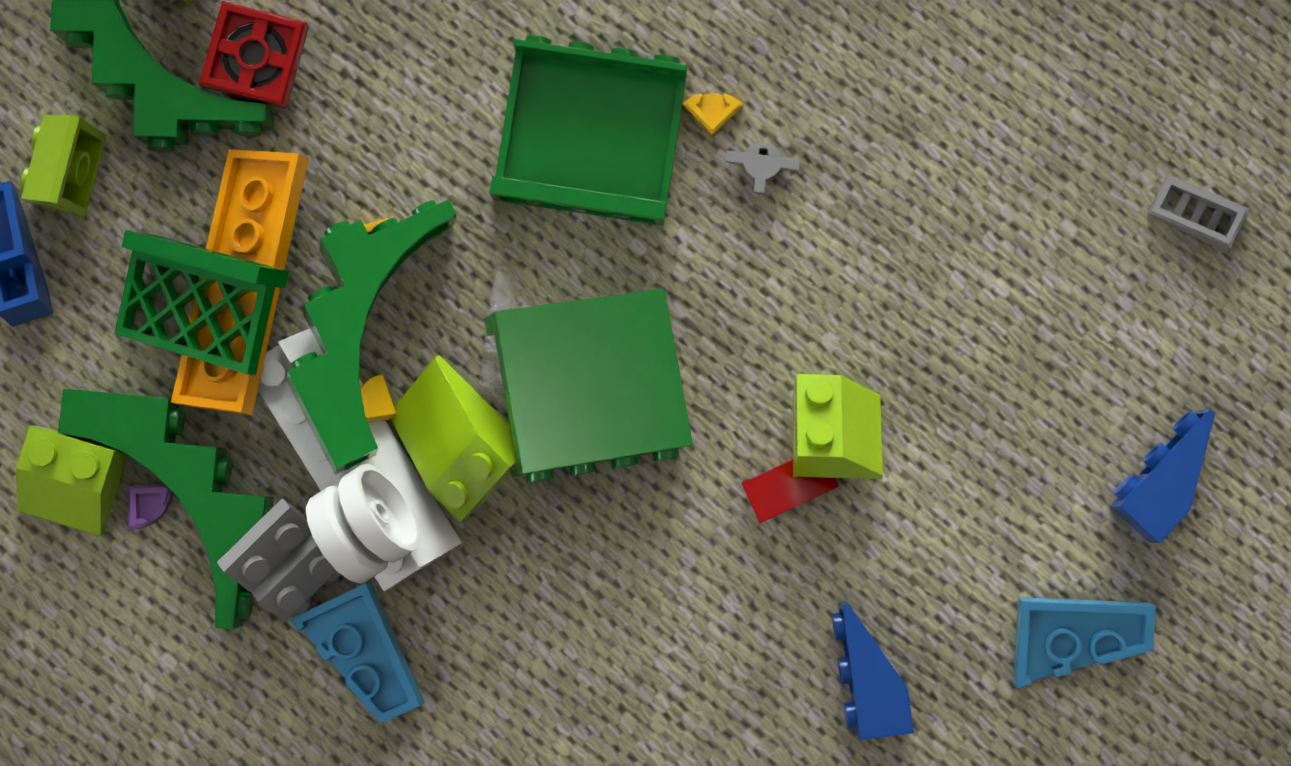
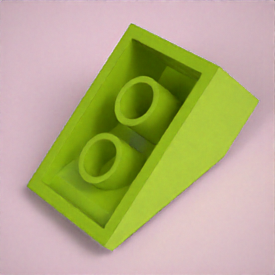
(454, 439)

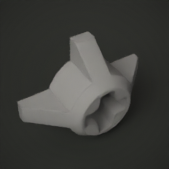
(761, 167)

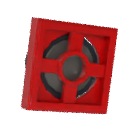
(256, 56)

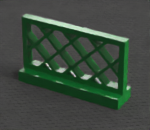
(213, 267)

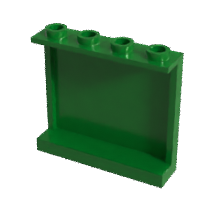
(590, 130)
(590, 383)

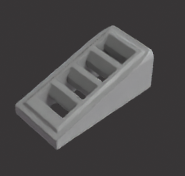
(1206, 234)

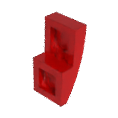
(780, 491)

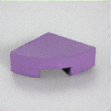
(147, 504)

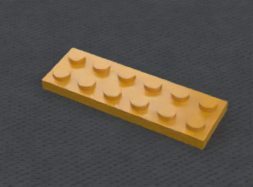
(255, 223)

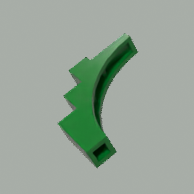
(162, 101)
(361, 266)
(195, 474)

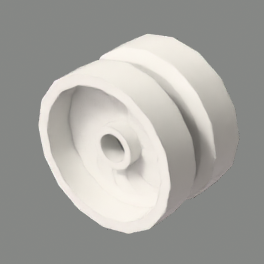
(363, 523)

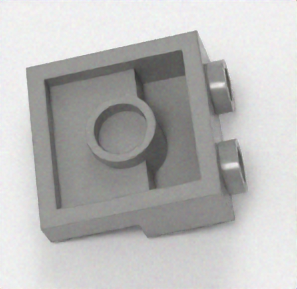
(279, 562)

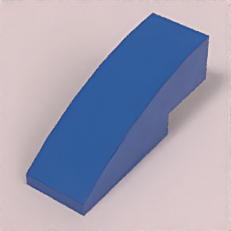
(22, 281)

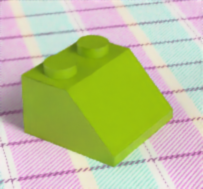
(63, 164)
(836, 428)
(68, 479)

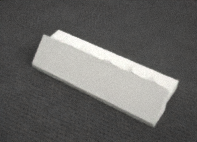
(436, 531)

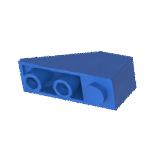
(1166, 487)
(877, 692)

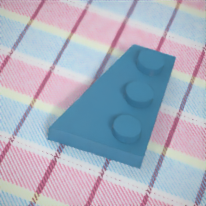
(1073, 633)
(363, 648)

